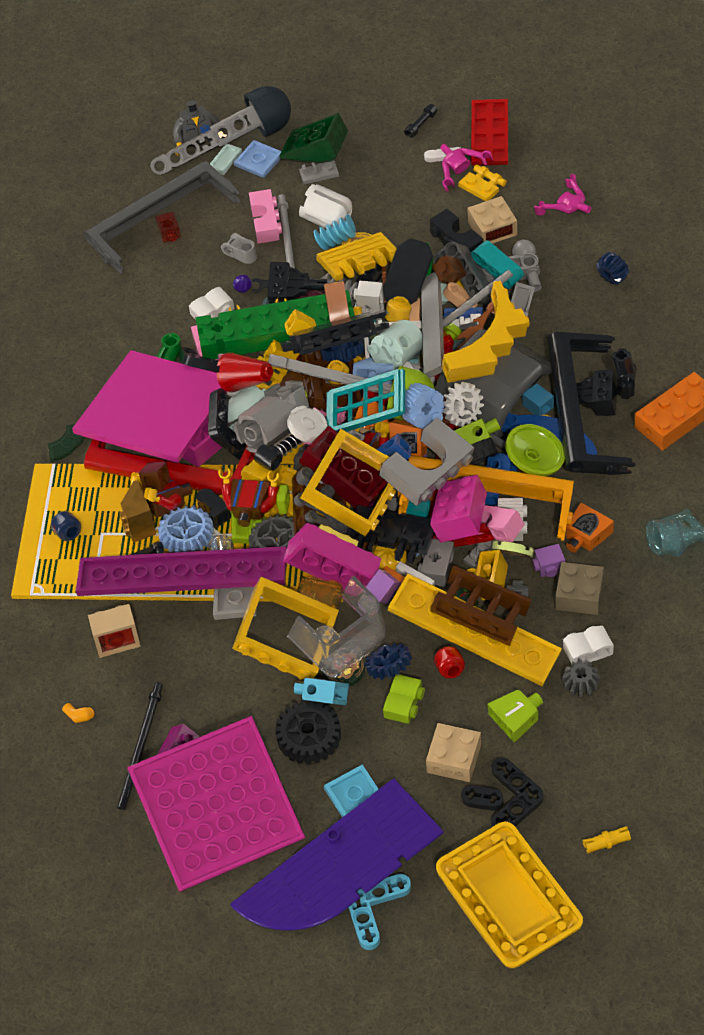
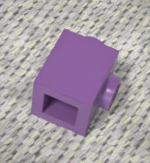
(548, 560)
(383, 586)

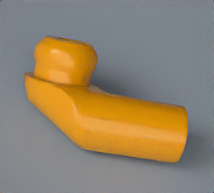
(78, 715)

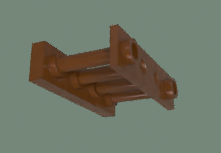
(474, 618)

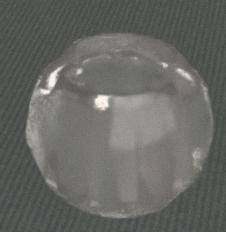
(220, 542)

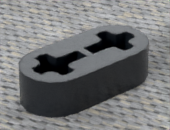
(482, 798)

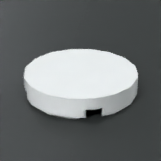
(306, 423)

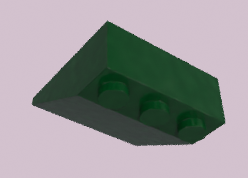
(316, 140)

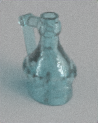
(672, 535)

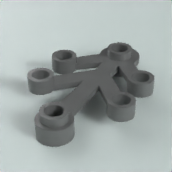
(303, 478)

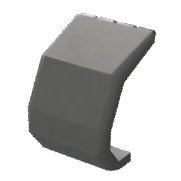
(507, 384)

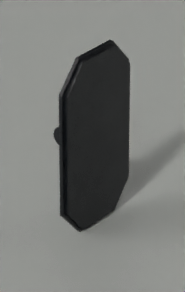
(408, 270)

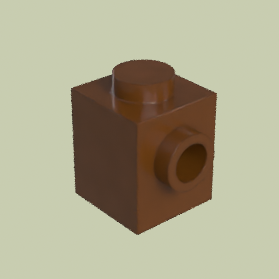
(449, 269)

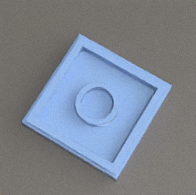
(258, 159)

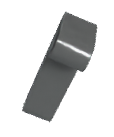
(472, 269)

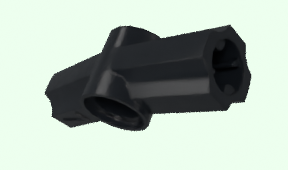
(625, 373)

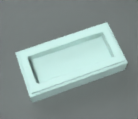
(225, 158)

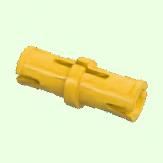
(607, 839)

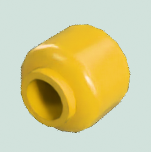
(398, 309)

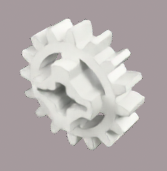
(463, 404)

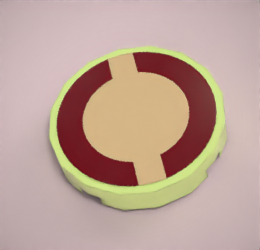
(513, 549)

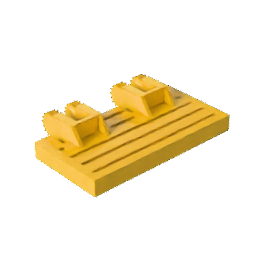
(357, 255)

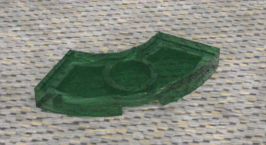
(65, 445)

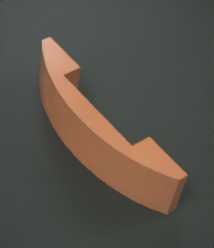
(336, 301)

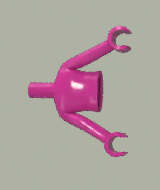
(458, 162)
(567, 202)

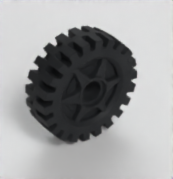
(308, 717)

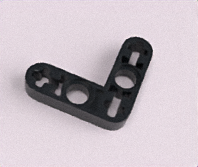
(192, 358)
(218, 424)
(522, 799)

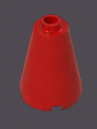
(242, 372)

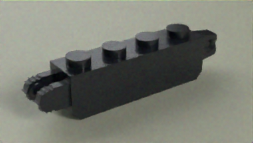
(334, 333)

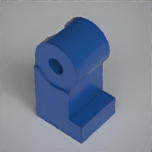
(398, 445)

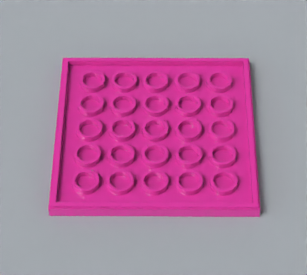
(150, 406)
(215, 803)

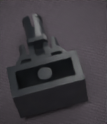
(290, 283)
(598, 392)

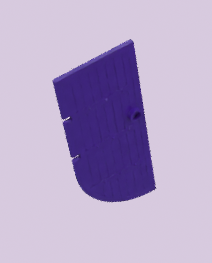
(340, 861)

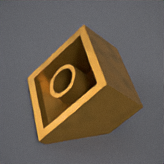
(136, 514)

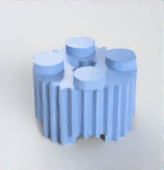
(422, 405)

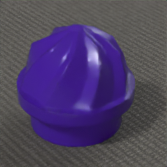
(242, 283)

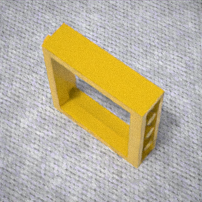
(334, 509)
(295, 602)

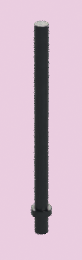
(154, 697)

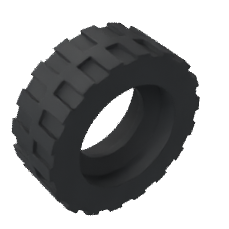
(483, 450)

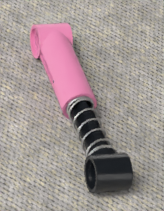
(271, 456)

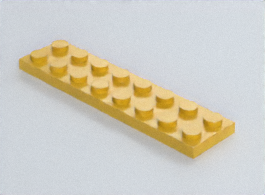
(525, 656)

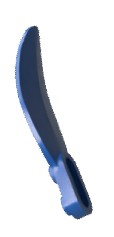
(547, 422)

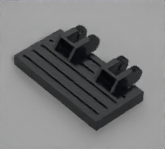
(410, 531)

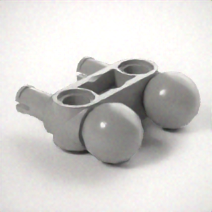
(525, 257)

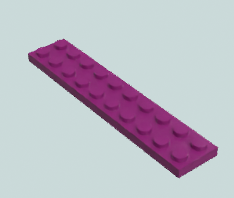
(180, 571)

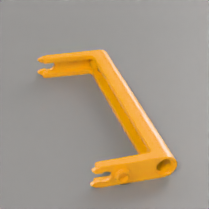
(509, 483)

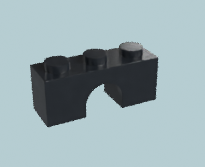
(446, 226)

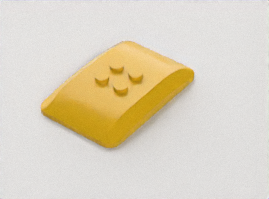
(509, 894)

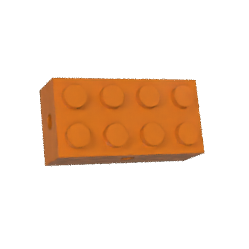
(673, 412)

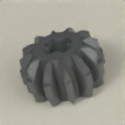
(581, 678)

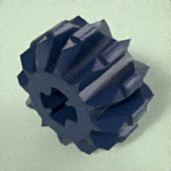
(612, 268)

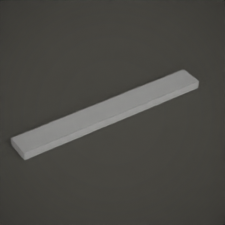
(432, 325)

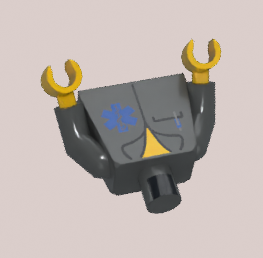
(193, 123)

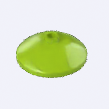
(535, 450)

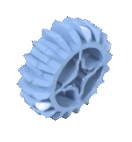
(174, 526)

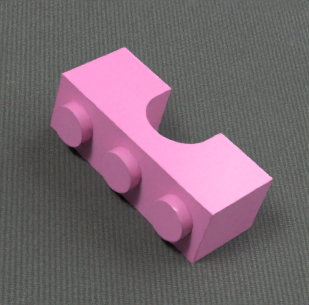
(263, 205)
(502, 522)

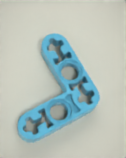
(369, 900)

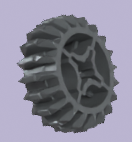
(265, 533)

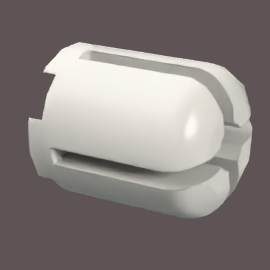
(324, 206)

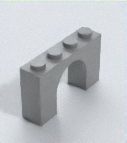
(418, 483)

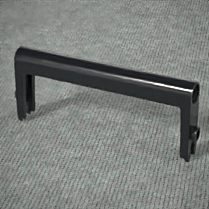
(568, 407)

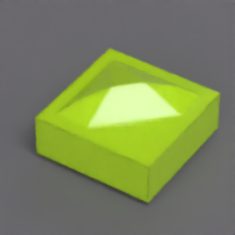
(283, 499)

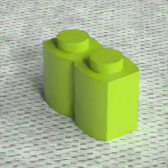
(403, 699)

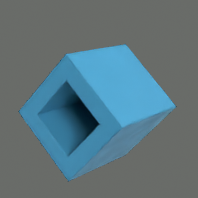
(538, 400)

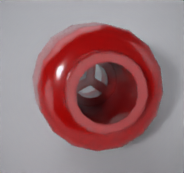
(449, 662)

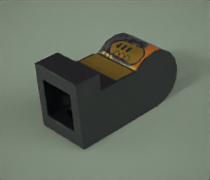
(213, 506)

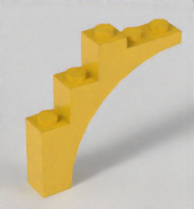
(481, 356)

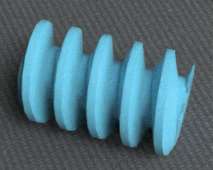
(335, 234)

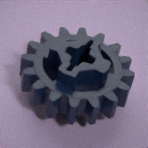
(343, 352)
(388, 661)

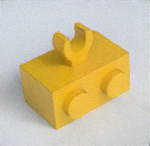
(491, 567)

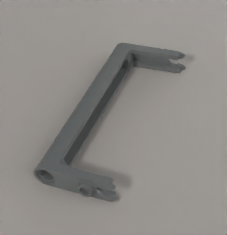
(151, 204)

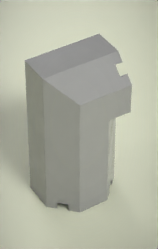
(268, 418)

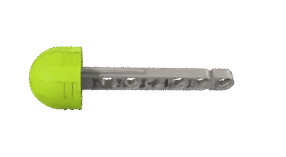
(411, 376)

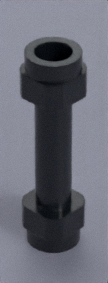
(429, 111)

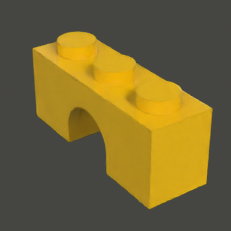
(296, 322)

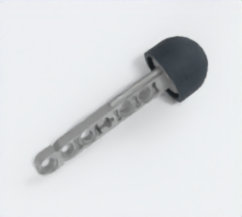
(266, 109)

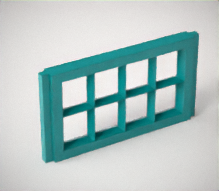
(398, 393)

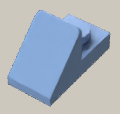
(367, 369)

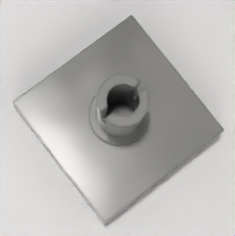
(231, 602)

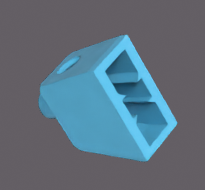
(322, 691)

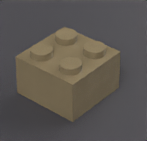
(579, 588)

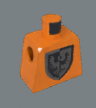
(410, 434)
(587, 529)

